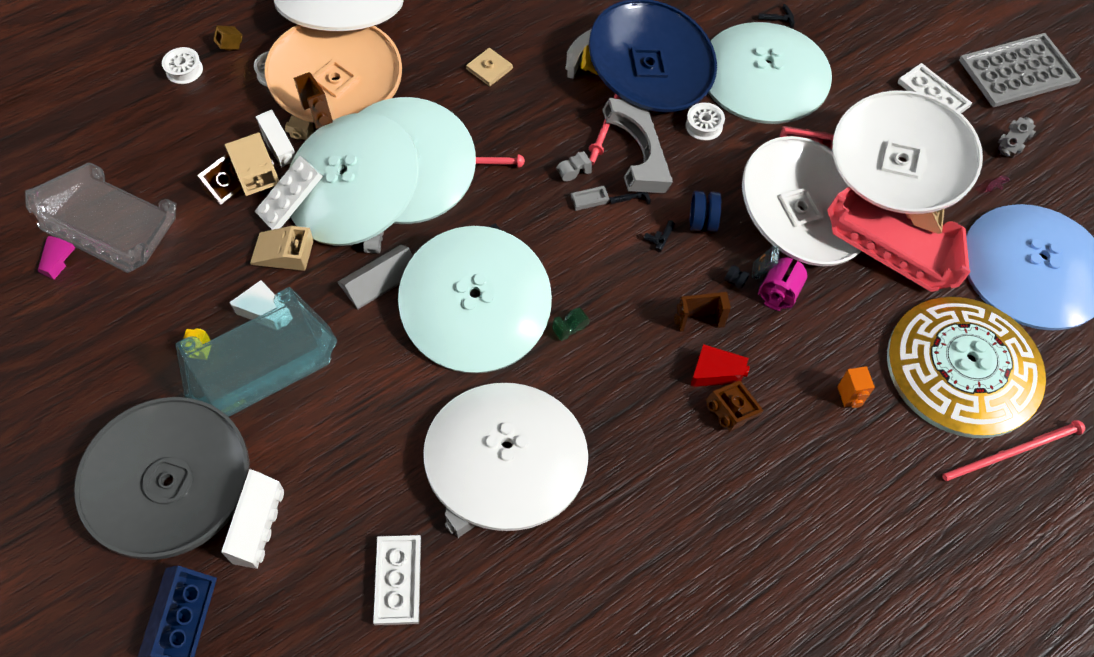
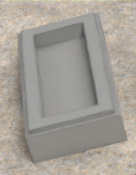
(590, 198)

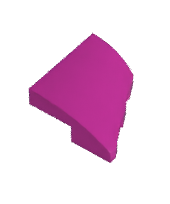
(53, 256)

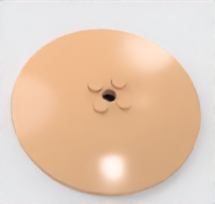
(361, 58)

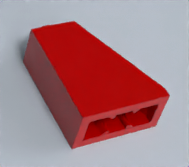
(719, 367)

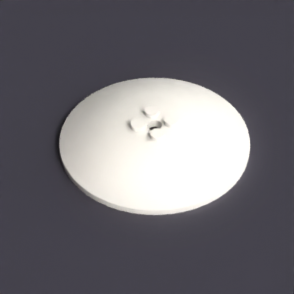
(338, 14)
(929, 133)
(792, 174)
(499, 484)

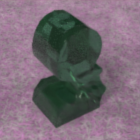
(573, 322)

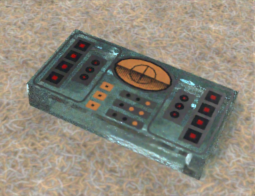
(765, 262)

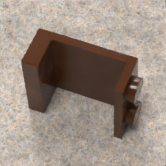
(313, 97)
(703, 305)

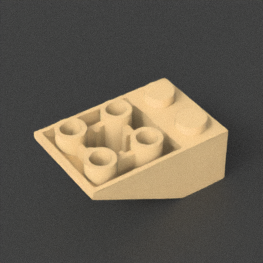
(252, 164)
(283, 248)

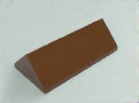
(221, 179)

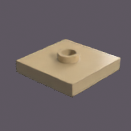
(489, 67)

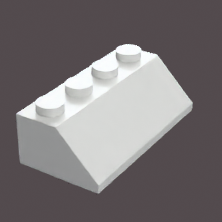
(253, 520)

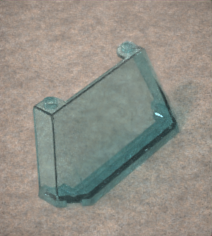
(256, 356)

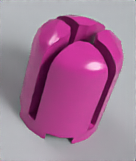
(787, 290)

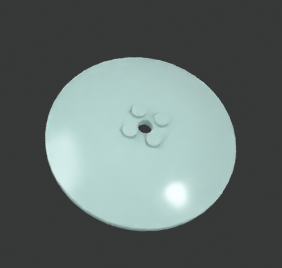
(765, 91)
(443, 153)
(373, 189)
(470, 331)

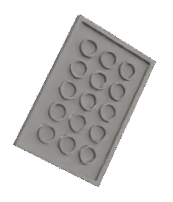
(1019, 69)

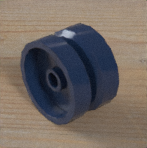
(705, 211)

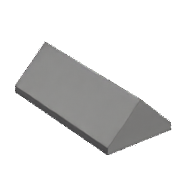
(376, 277)

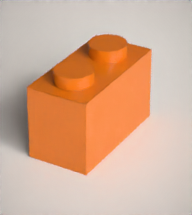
(855, 387)

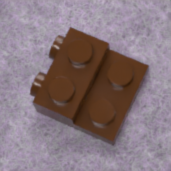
(733, 405)

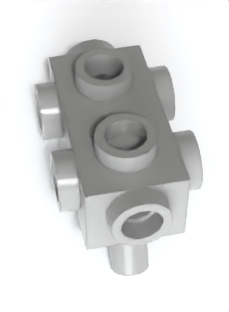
(1019, 132)

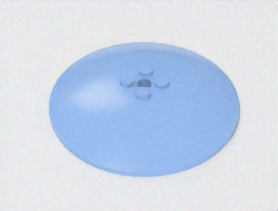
(1022, 284)

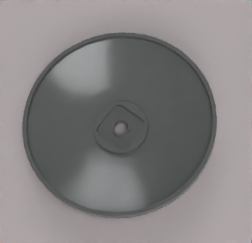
(125, 469)

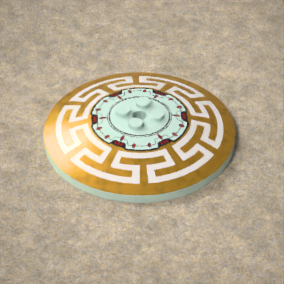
(950, 390)

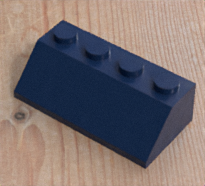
(178, 614)

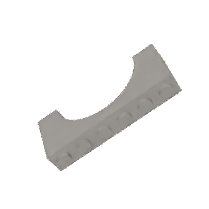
(653, 173)

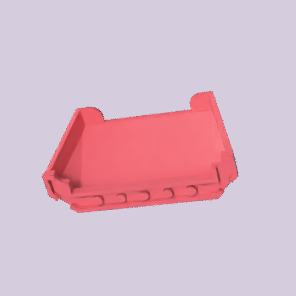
(892, 239)

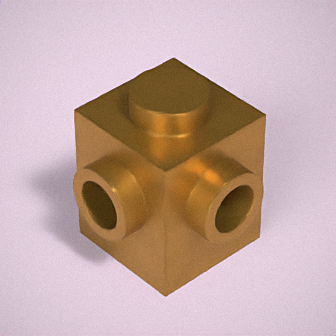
(227, 37)

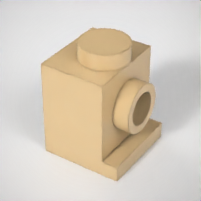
(299, 128)

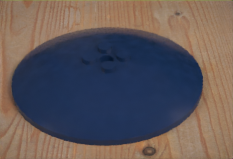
(667, 38)

